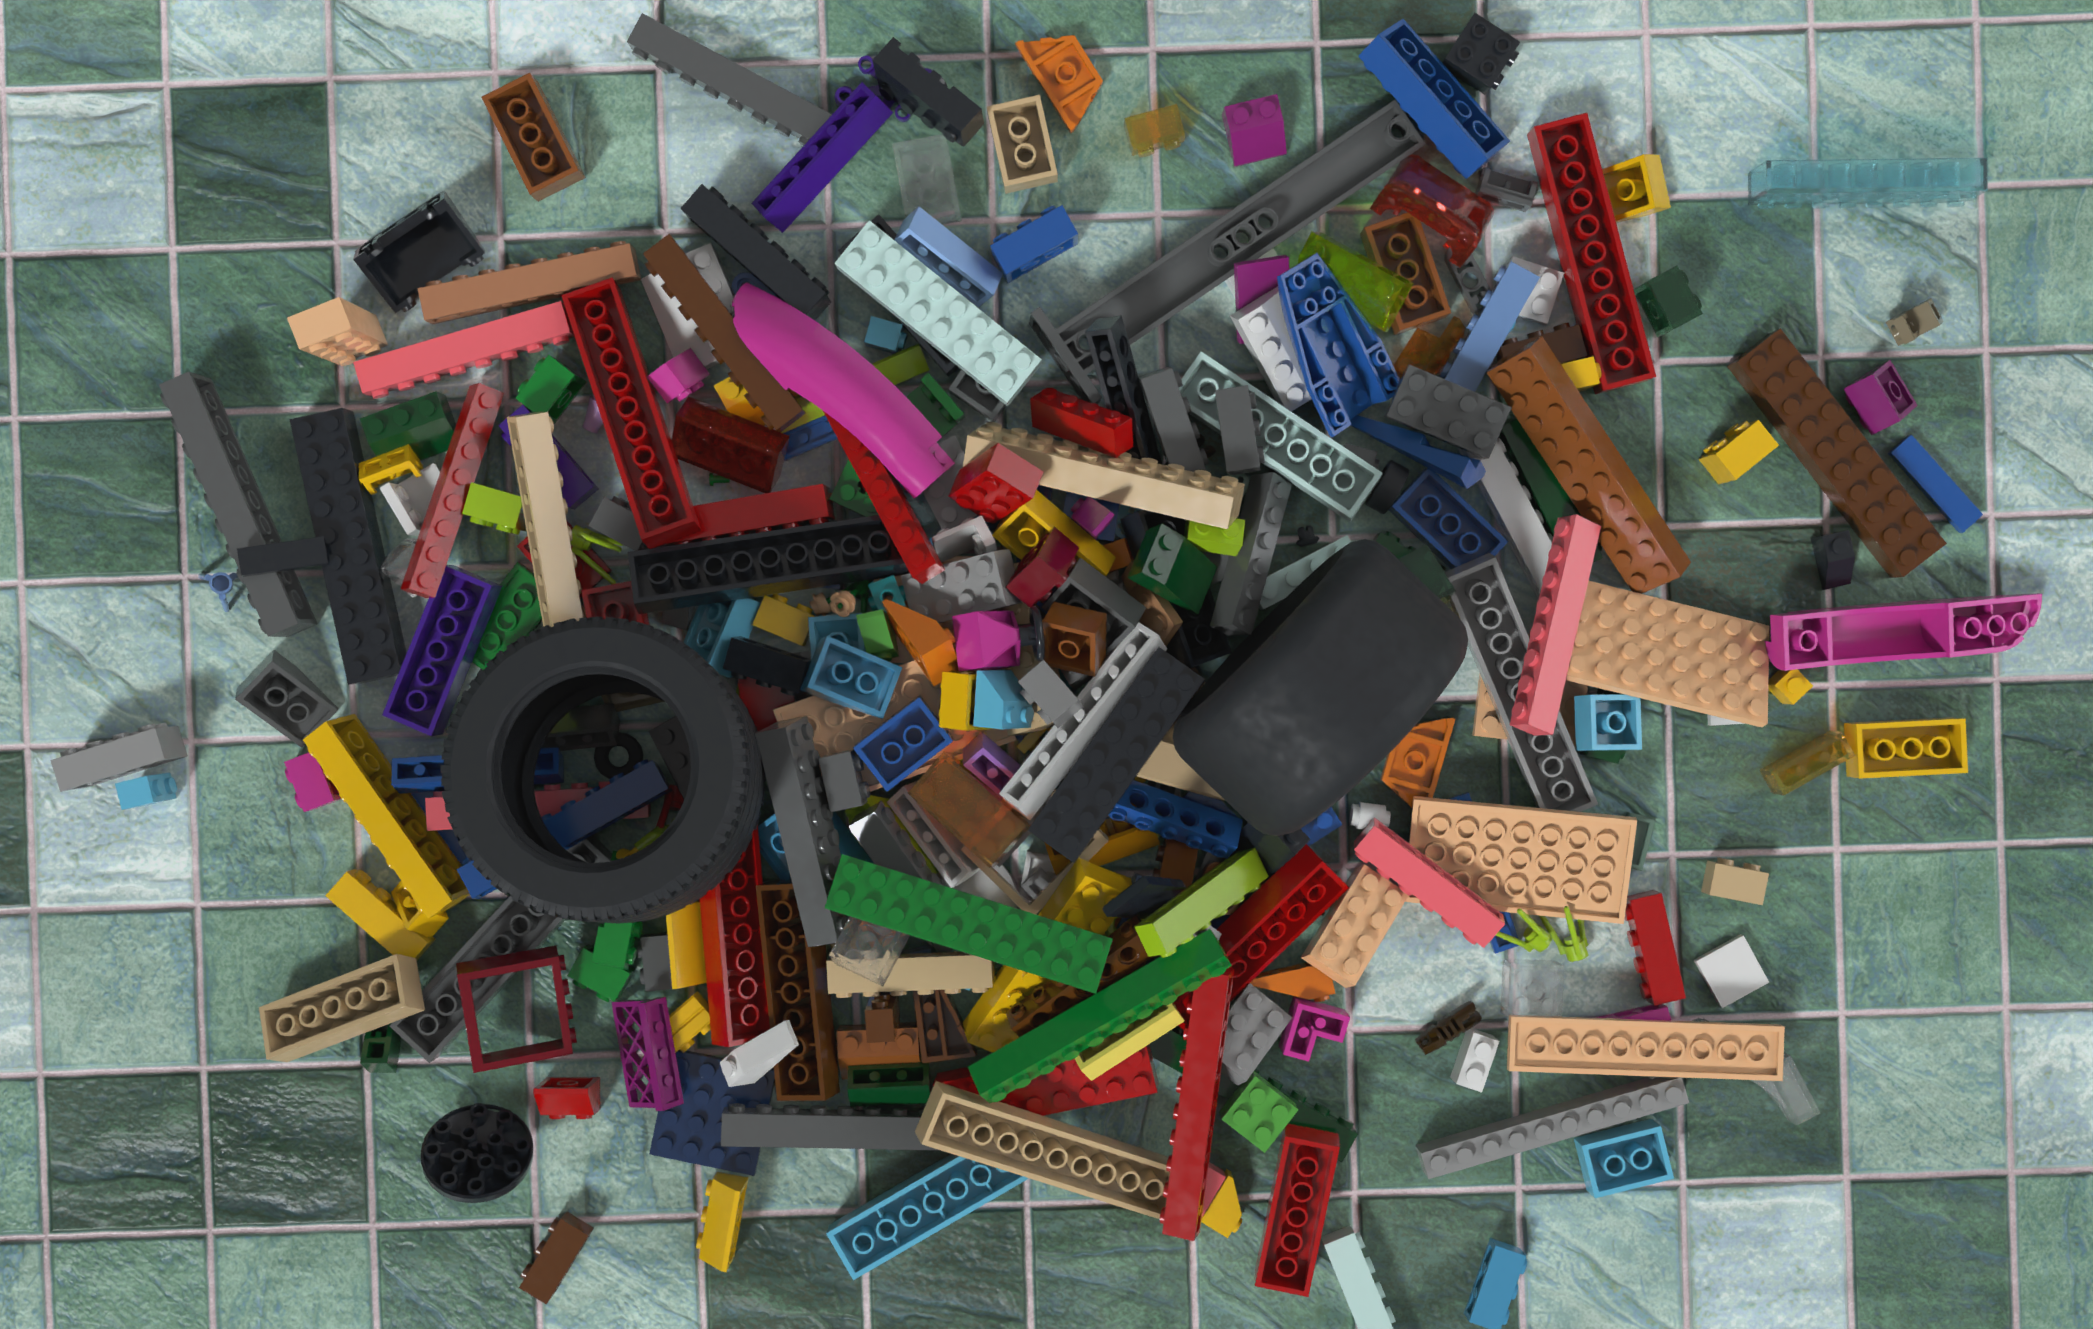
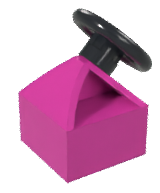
(994, 639)

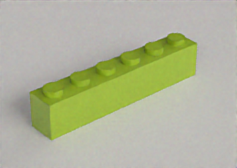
(1201, 903)

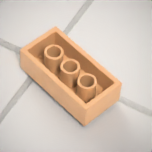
(338, 331)
(1355, 926)

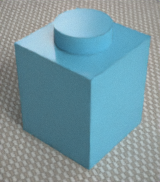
(885, 335)

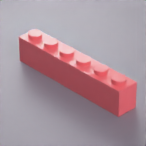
(1428, 882)

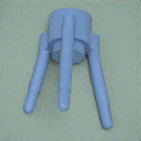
(221, 584)

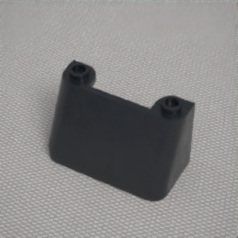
(418, 251)

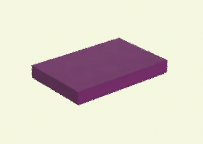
(1255, 279)

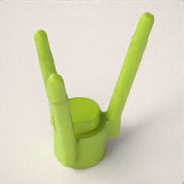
(583, 540)
(1534, 935)
(1575, 944)

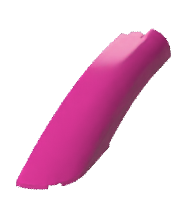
(842, 384)
(1900, 630)

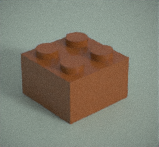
(1075, 638)

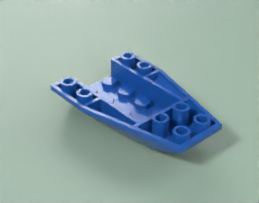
(1334, 345)

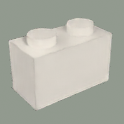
(1474, 1059)

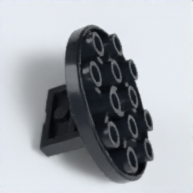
(477, 1153)

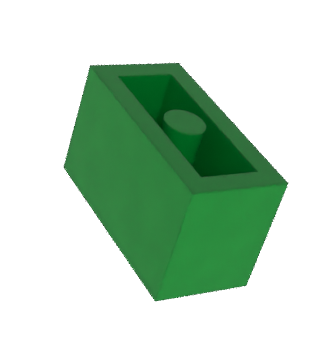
(604, 980)

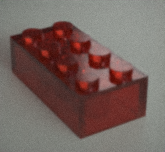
(729, 445)

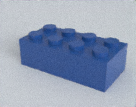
(1445, 521)

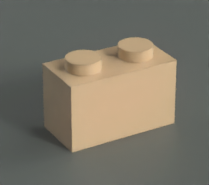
(1735, 882)

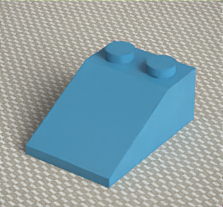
(851, 677)

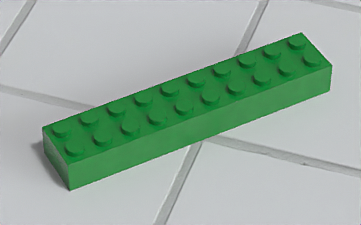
(968, 923)

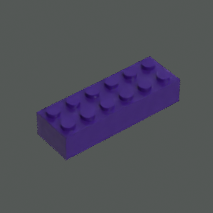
(442, 651)

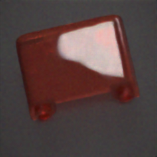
(1438, 204)

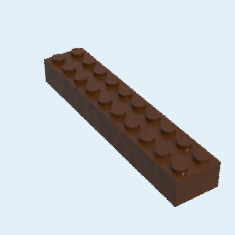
(1836, 454)

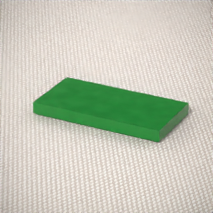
(513, 615)

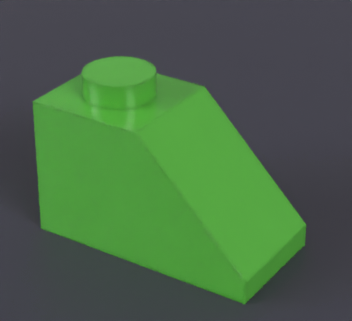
(878, 634)

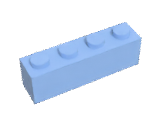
(948, 257)

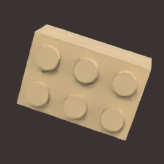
(1022, 144)

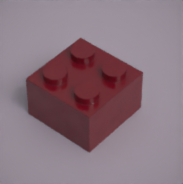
(1043, 568)

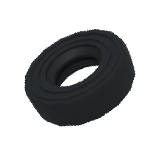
(634, 751)

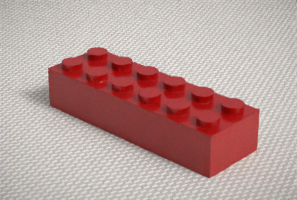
(762, 513)
(1296, 1209)

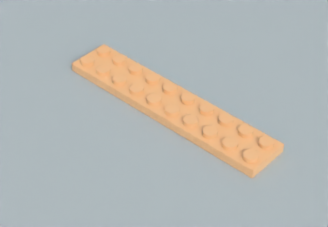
(1645, 1047)

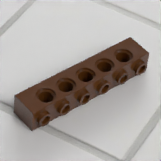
(1054, 998)

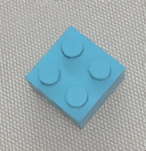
(1607, 722)

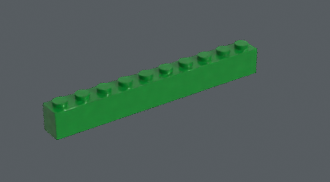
(1099, 1017)

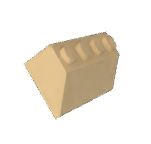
(1170, 769)

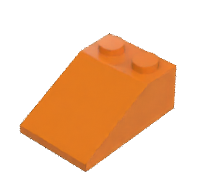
(924, 640)

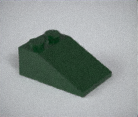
(1173, 568)

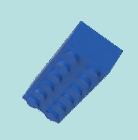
(1433, 98)

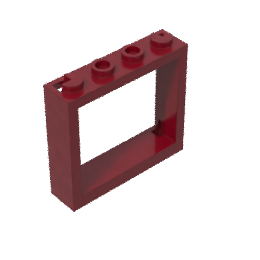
(506, 964)

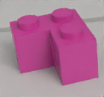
(1308, 1022)

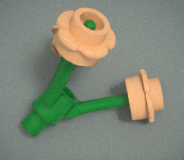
(842, 602)

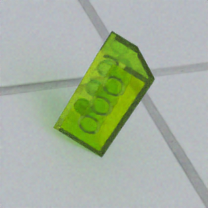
(1370, 285)

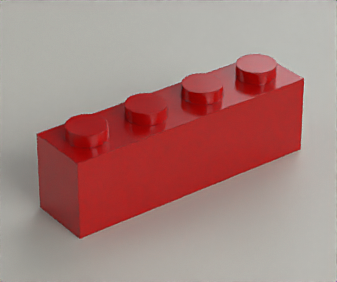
(1081, 422)
(1653, 948)

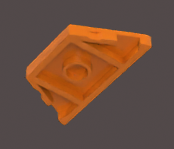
(1063, 74)
(1418, 759)

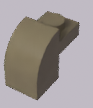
(1914, 322)

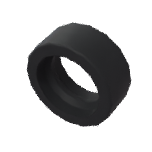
(1388, 487)

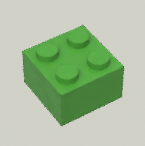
(1258, 1111)

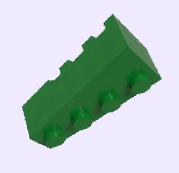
(616, 942)

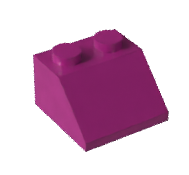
(1255, 130)
(1880, 398)

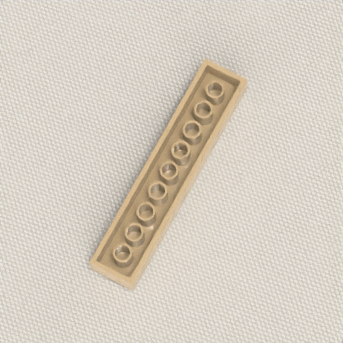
(1120, 479)
(1043, 1149)

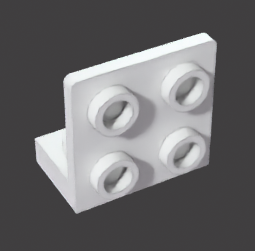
(411, 498)
(969, 535)

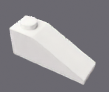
(759, 1055)

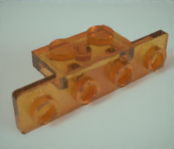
(1429, 351)

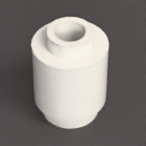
(1363, 813)

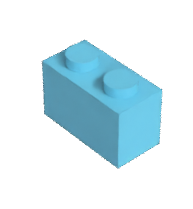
(146, 790)

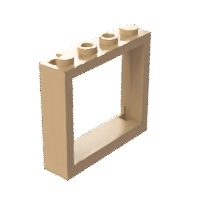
(1042, 898)

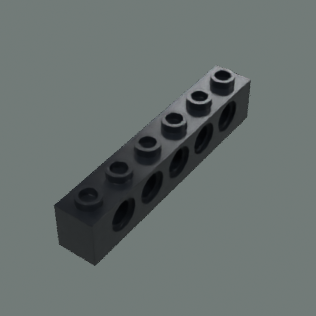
(1121, 382)

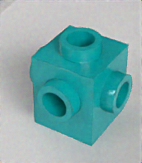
(883, 588)

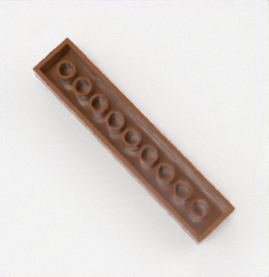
(1589, 466)

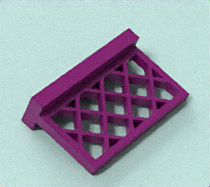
(657, 1051)

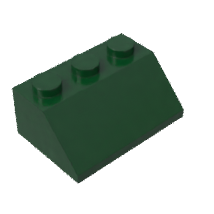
(421, 422)

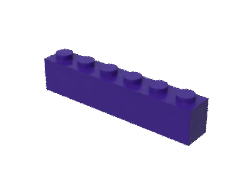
(822, 157)

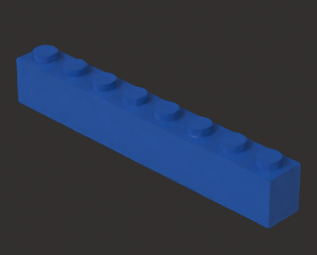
(589, 815)

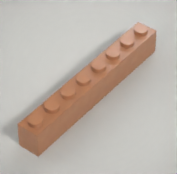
(527, 283)

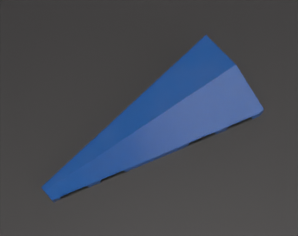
(1453, 466)

